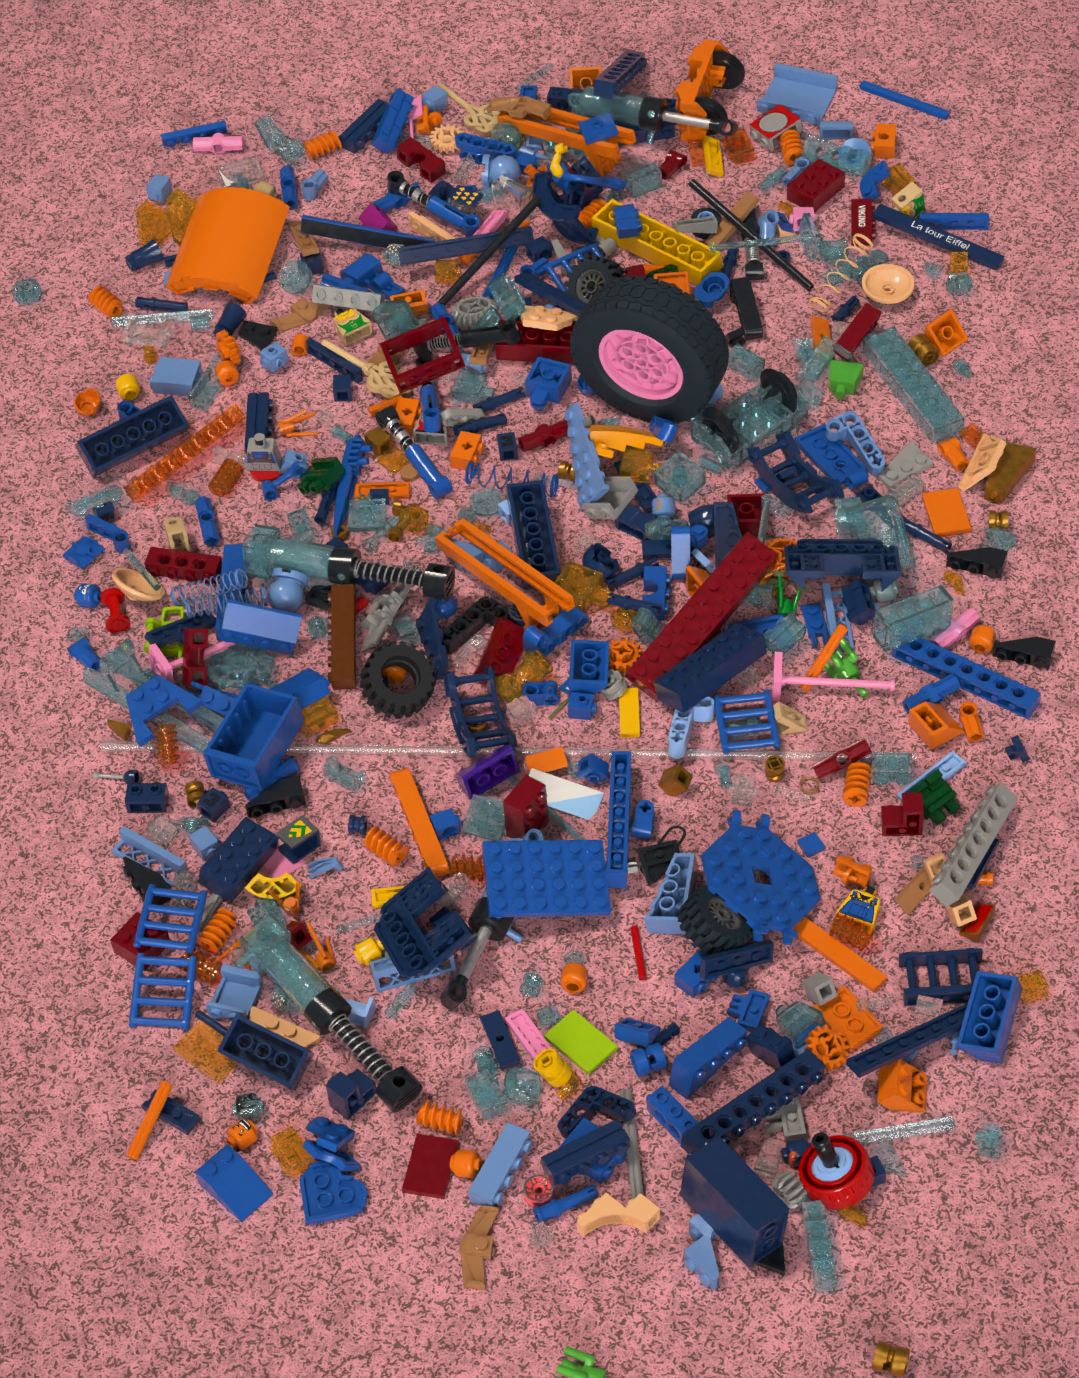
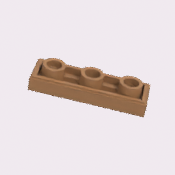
(914, 891)

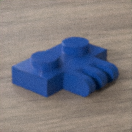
(749, 1009)

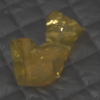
(532, 669)

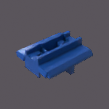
(83, 551)

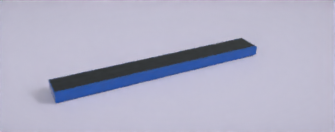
(358, 233)

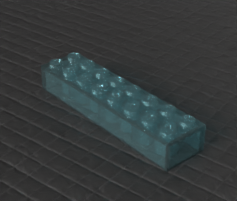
(913, 385)

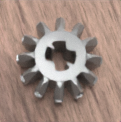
(789, 1189)

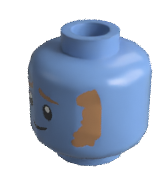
(663, 506)

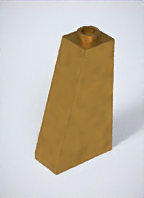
(1009, 471)

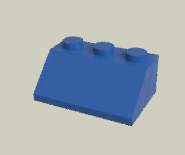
(588, 666)

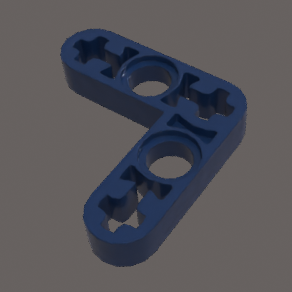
(595, 1102)

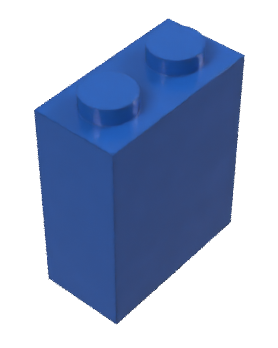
(306, 686)
(596, 1172)

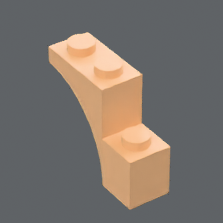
(962, 910)
(606, 1210)

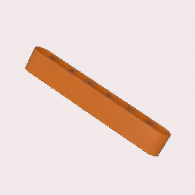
(419, 822)

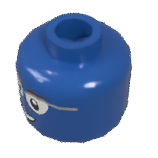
(88, 595)

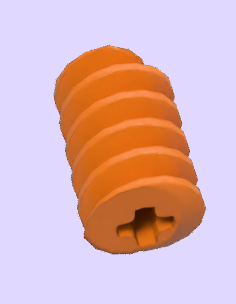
(322, 144)
(791, 146)
(589, 211)
(106, 301)
(857, 784)
(385, 846)
(217, 930)
(440, 1118)

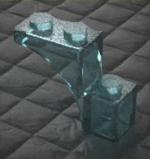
(275, 139)

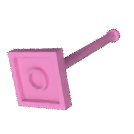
(162, 667)
(780, 679)

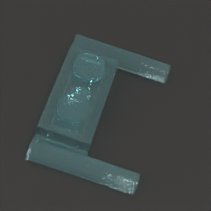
(818, 362)

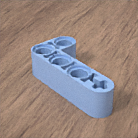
(683, 723)

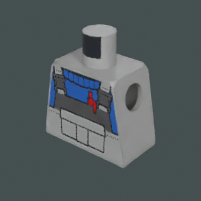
(263, 454)

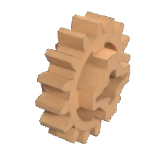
(444, 138)

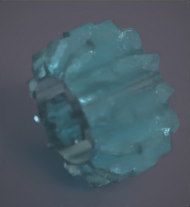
(26, 291)

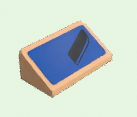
(783, 227)

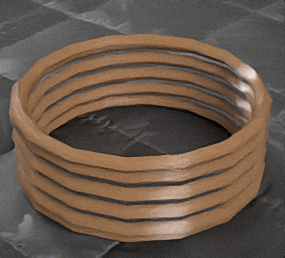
(809, 778)

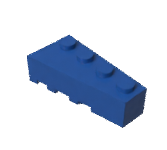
(706, 1057)

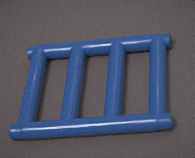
(564, 261)
(768, 711)
(149, 907)
(140, 980)

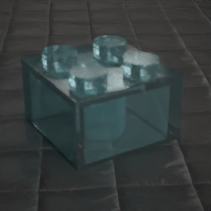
(394, 318)
(679, 477)

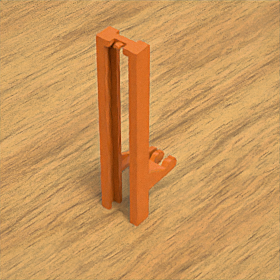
(600, 153)
(530, 611)

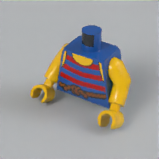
(559, 166)

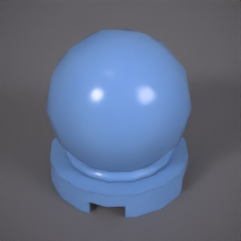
(501, 165)
(287, 590)

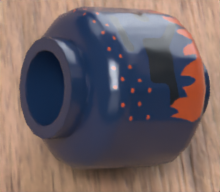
(794, 1151)

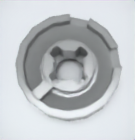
(616, 685)

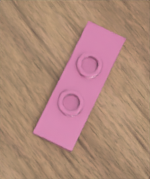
(493, 222)
(527, 1033)

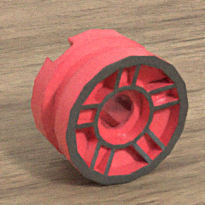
(536, 1183)

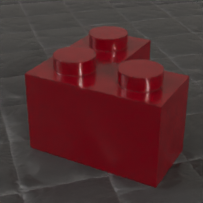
(905, 818)

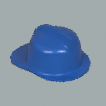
(712, 287)

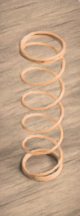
(847, 278)

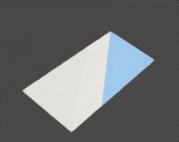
(569, 795)

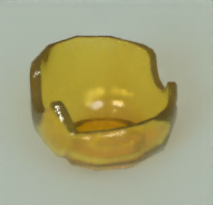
(620, 616)

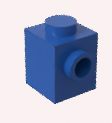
(581, 706)

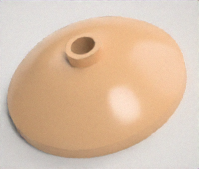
(888, 283)
(135, 585)

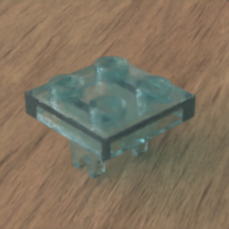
(366, 514)
(485, 818)

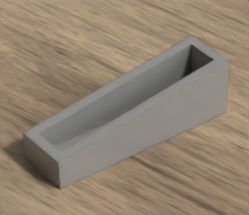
(697, 225)
(559, 252)

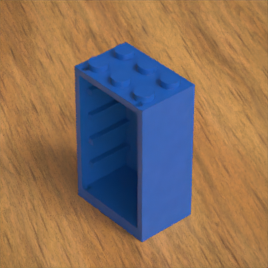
(254, 737)

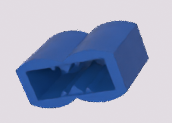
(627, 221)

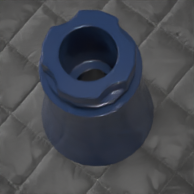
(144, 256)
(230, 319)

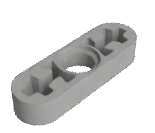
(457, 417)

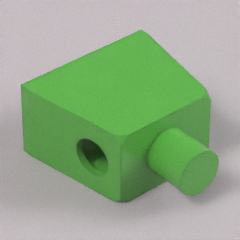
(844, 378)

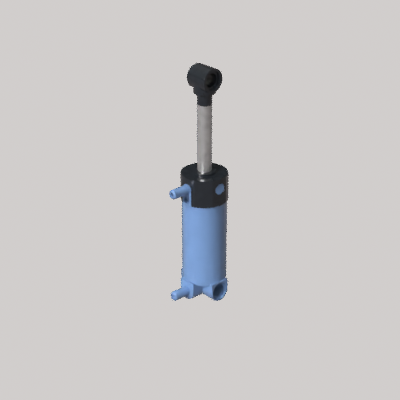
(486, 928)

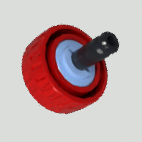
(836, 1171)

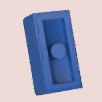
(636, 1031)

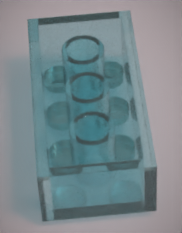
(913, 618)

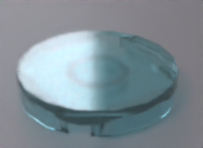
(295, 277)
(486, 501)

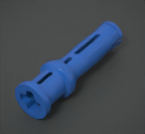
(556, 1207)

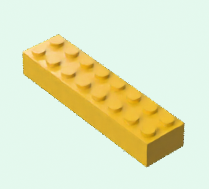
(661, 244)

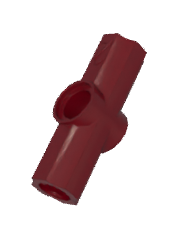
(543, 435)
(853, 752)

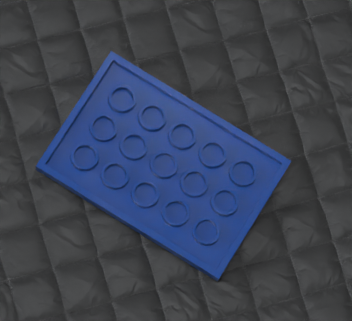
(546, 878)

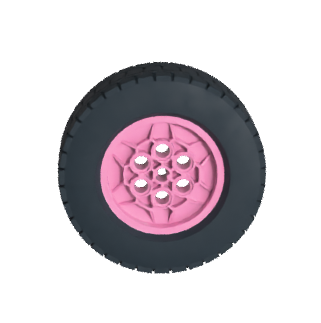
(649, 349)

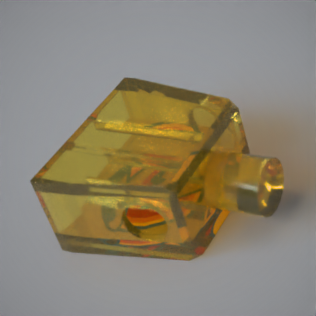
(638, 464)

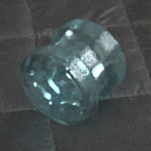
(531, 985)

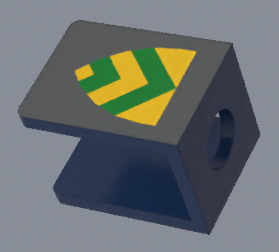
(299, 839)

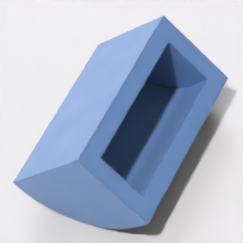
(836, 129)

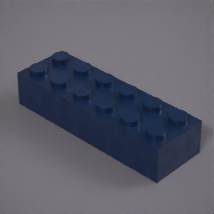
(131, 436)
(532, 528)
(710, 667)

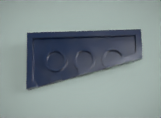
(725, 530)
(432, 638)

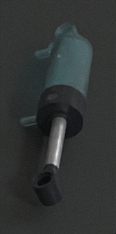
(642, 112)

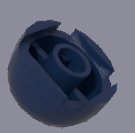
(598, 558)

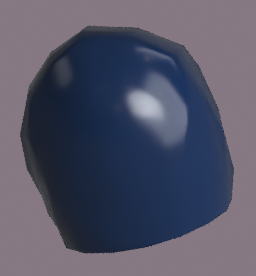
(703, 516)

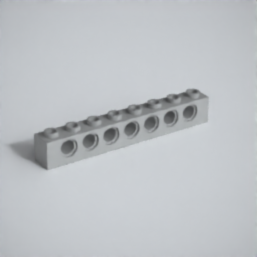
(972, 844)

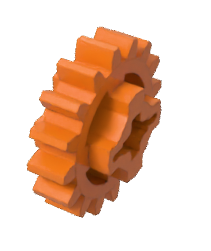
(227, 347)
(623, 654)
(828, 1047)

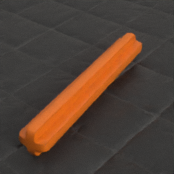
(825, 654)
(149, 1120)

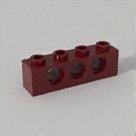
(183, 565)

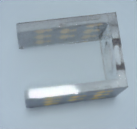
(466, 200)

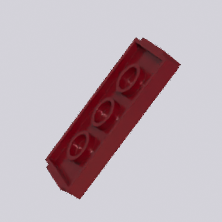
(502, 649)

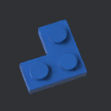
(331, 1135)

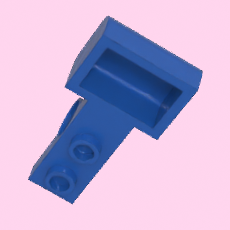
(368, 272)

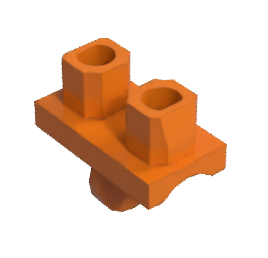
(428, 121)
(852, 872)

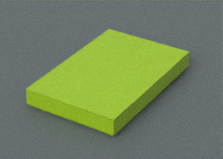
(581, 1042)

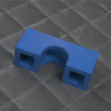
(656, 581)

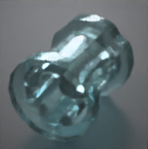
(199, 322)

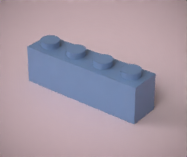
(500, 1166)

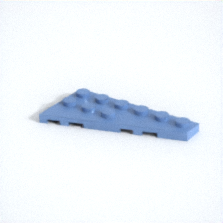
(585, 458)

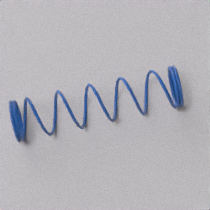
(555, 478)

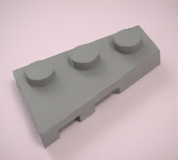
(908, 461)

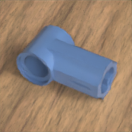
(801, 164)
(314, 184)
(767, 224)

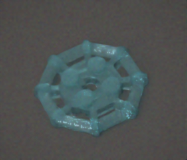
(238, 667)

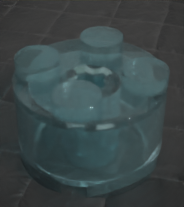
(841, 504)

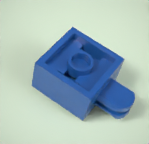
(547, 382)

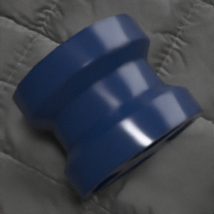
(357, 824)

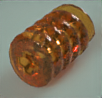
(225, 477)
(166, 744)
(471, 868)
(851, 932)
(206, 968)

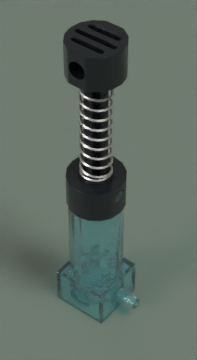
(340, 565)
(270, 950)

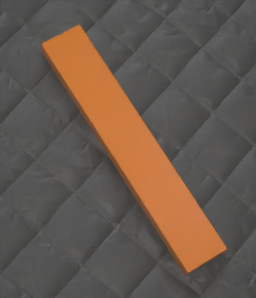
(840, 955)

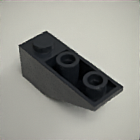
(983, 561)
(1030, 651)
(280, 796)
(141, 879)

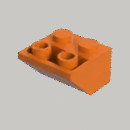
(933, 724)
(902, 1087)

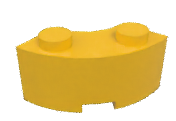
(281, 886)

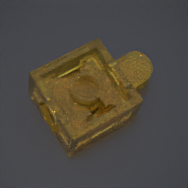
(587, 584)

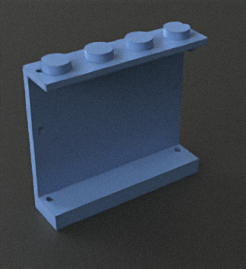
(800, 91)

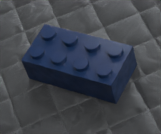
(238, 859)
(265, 1052)

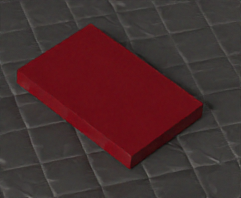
(429, 1166)

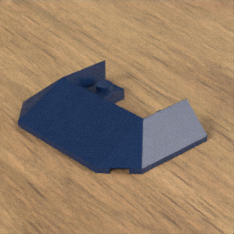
(842, 558)
(404, 935)

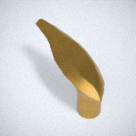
(332, 735)

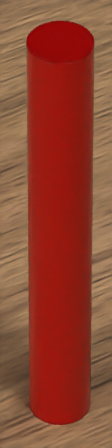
(638, 953)

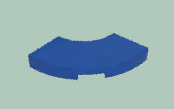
(340, 1160)

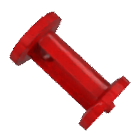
(116, 622)

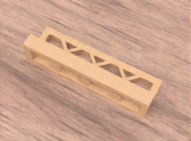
(427, 228)

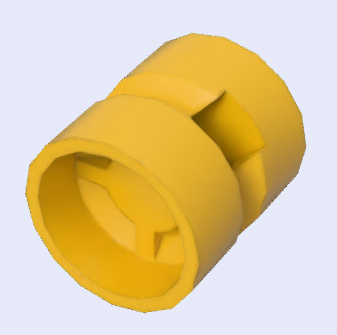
(552, 1067)

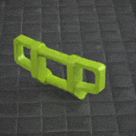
(152, 623)

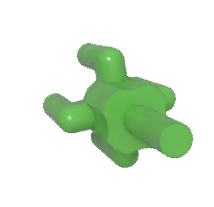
(845, 666)
(575, 1370)

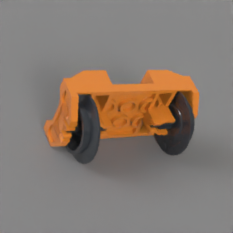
(709, 68)

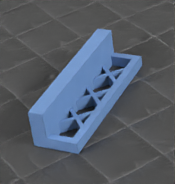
(831, 620)
(150, 850)
(385, 967)

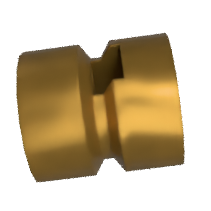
(924, 349)
(891, 1359)

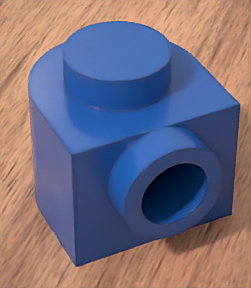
(699, 536)

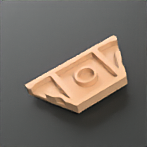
(546, 318)
(983, 461)
(284, 1028)

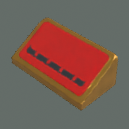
(975, 929)

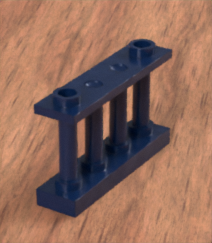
(949, 994)

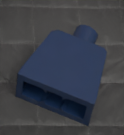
(583, 194)

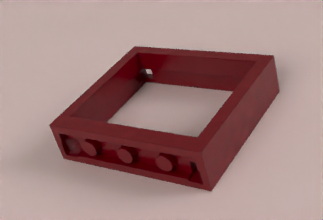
(429, 370)

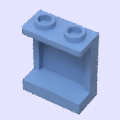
(235, 993)

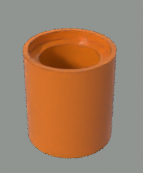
(299, 345)

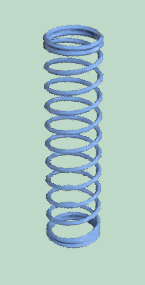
(224, 585)
(189, 612)

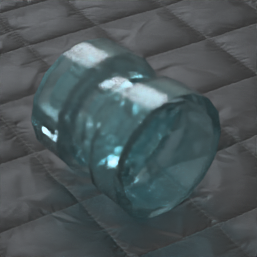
(484, 1059)

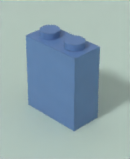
(175, 376)

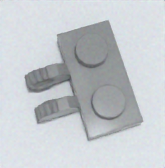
(791, 1121)

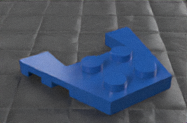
(152, 700)

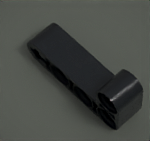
(746, 306)
(471, 621)

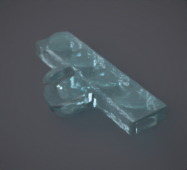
(864, 262)

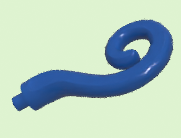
(605, 182)

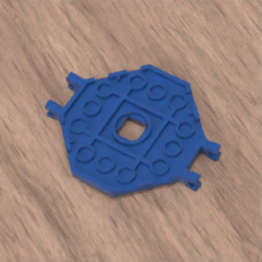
(765, 906)

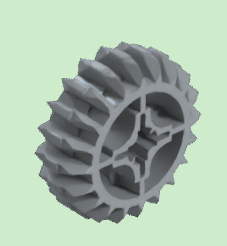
(470, 310)

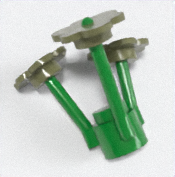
(785, 605)

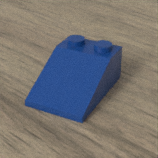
(233, 1183)

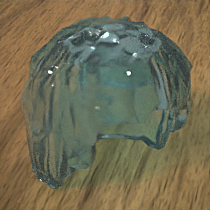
(506, 133)
(832, 250)
(522, 1086)

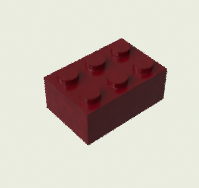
(816, 185)
(526, 808)

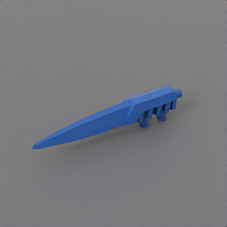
(352, 463)

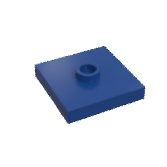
(598, 128)

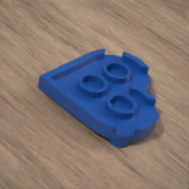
(329, 1194)

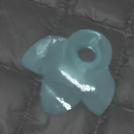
(998, 539)
(428, 540)
(190, 824)

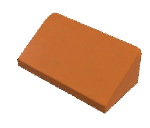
(547, 760)

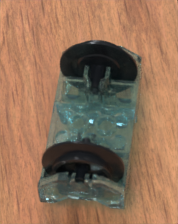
(751, 418)

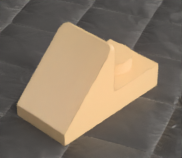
(789, 719)

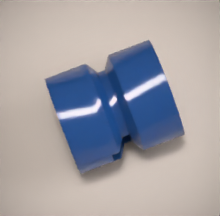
(641, 1061)

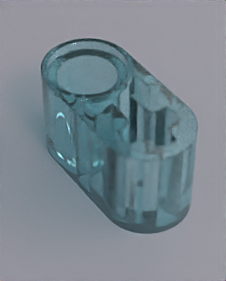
(646, 625)

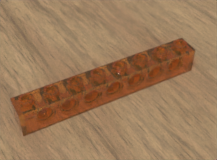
(184, 453)

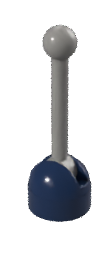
(130, 776)

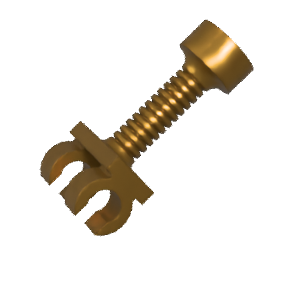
(396, 532)

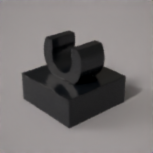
(734, 336)

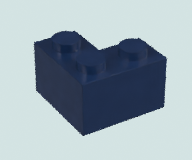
(349, 1092)

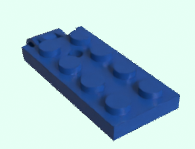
(830, 455)

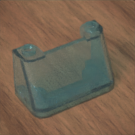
(882, 521)

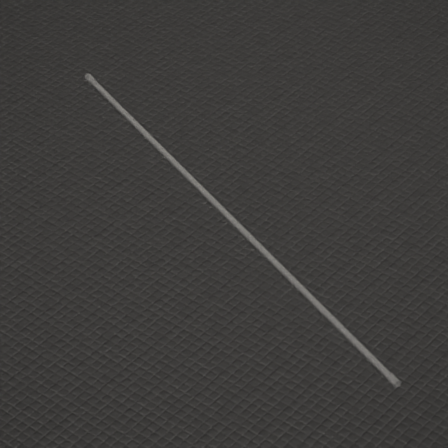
(116, 746)

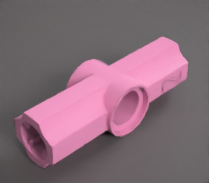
(218, 143)
(957, 630)

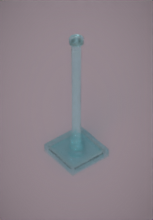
(807, 237)
(762, 594)

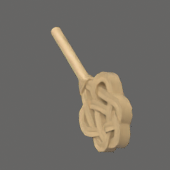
(474, 114)
(379, 377)

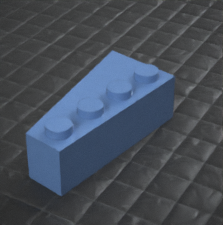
(672, 893)

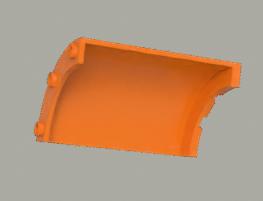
(229, 243)

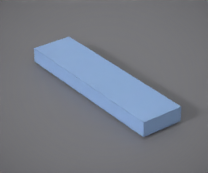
(948, 767)

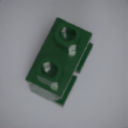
(321, 475)
(936, 796)

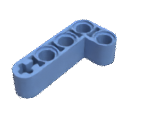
(859, 444)

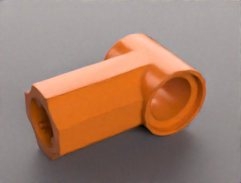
(952, 451)
(970, 721)

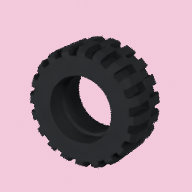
(408, 659)

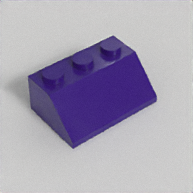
(488, 771)

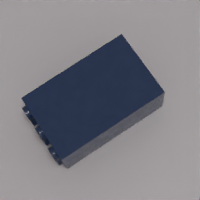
(734, 1201)

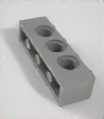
(346, 297)

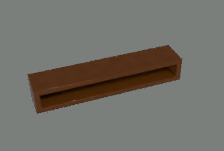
(342, 637)

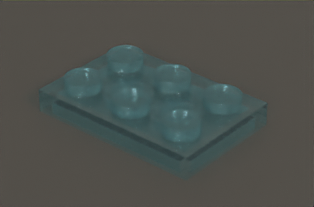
(94, 500)

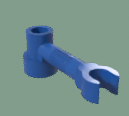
(270, 488)

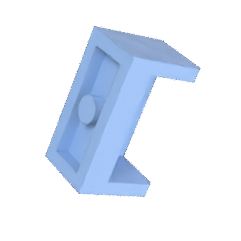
(361, 1012)

